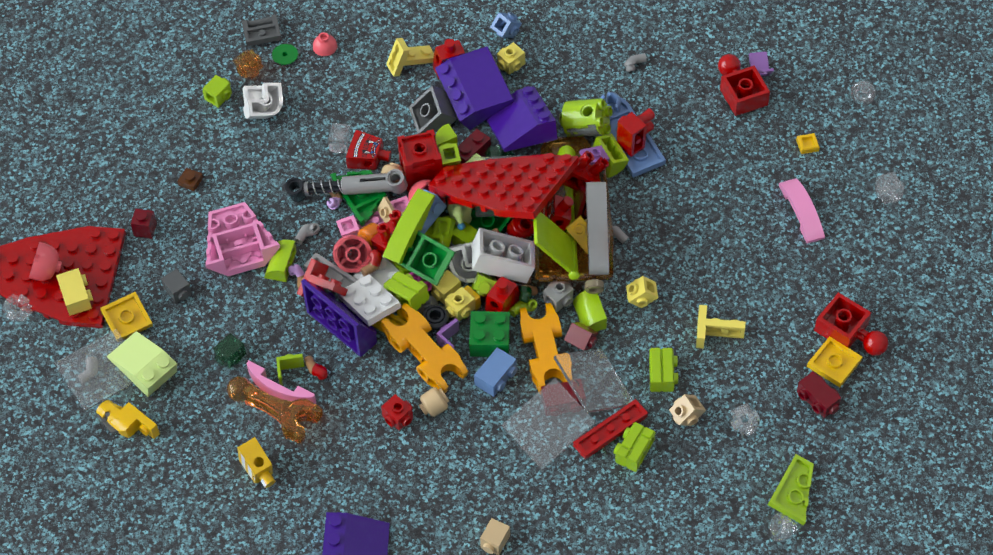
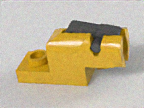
(125, 420)

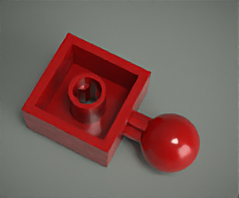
(742, 88)
(847, 322)

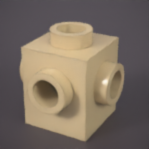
(687, 410)

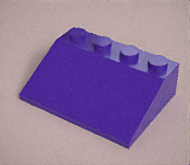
(474, 86)
(523, 121)
(338, 319)
(355, 535)

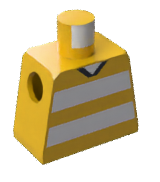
(256, 462)

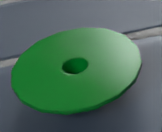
(285, 54)

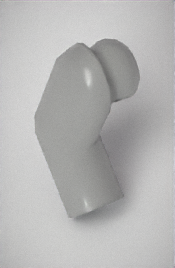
(619, 234)

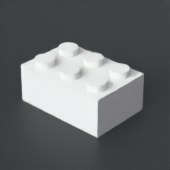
(503, 255)

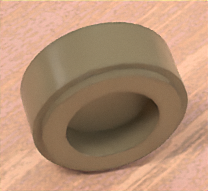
(594, 286)

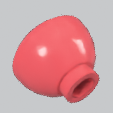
(324, 44)

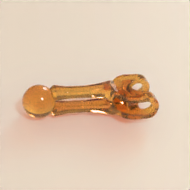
(286, 412)

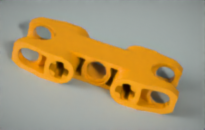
(542, 335)
(415, 338)

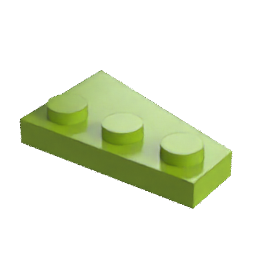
(793, 490)

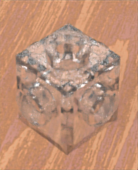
(889, 188)
(11, 304)
(741, 413)

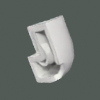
(262, 101)
(462, 263)

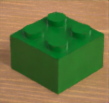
(488, 332)

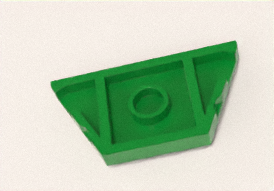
(361, 205)

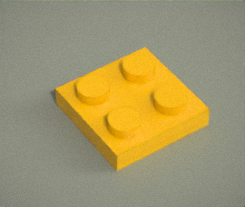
(126, 315)
(834, 361)

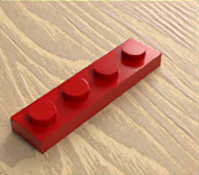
(610, 429)

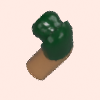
(526, 292)

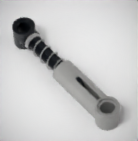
(348, 185)

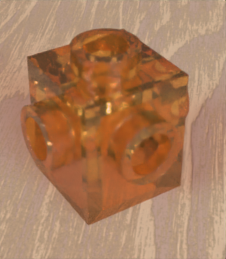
(248, 64)

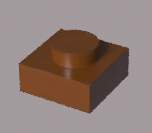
(190, 179)

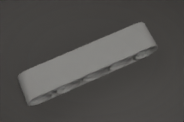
(597, 228)

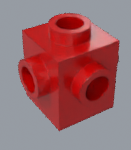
(397, 412)

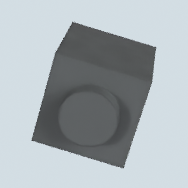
(176, 286)

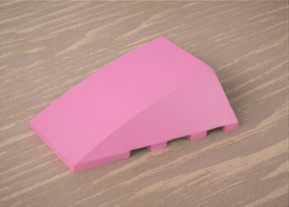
(237, 241)

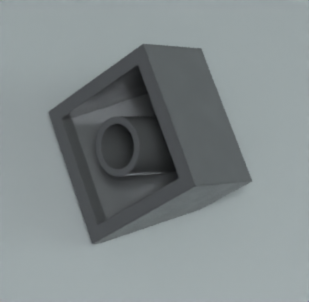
(432, 110)

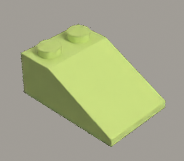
(143, 363)

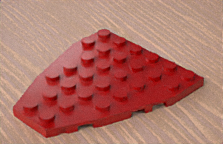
(506, 185)
(89, 248)

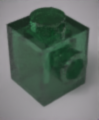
(229, 351)

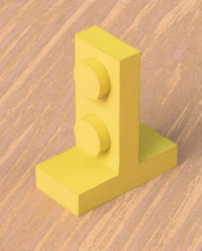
(403, 55)
(717, 327)

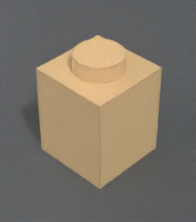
(494, 537)

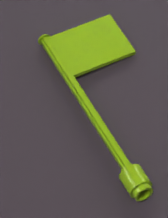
(555, 241)

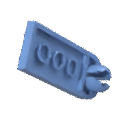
(647, 158)

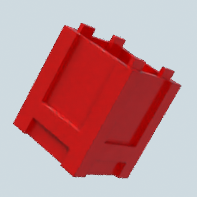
(419, 157)

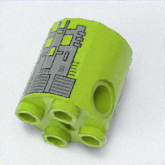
(586, 117)

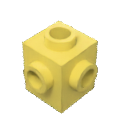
(511, 58)
(642, 292)
(460, 304)

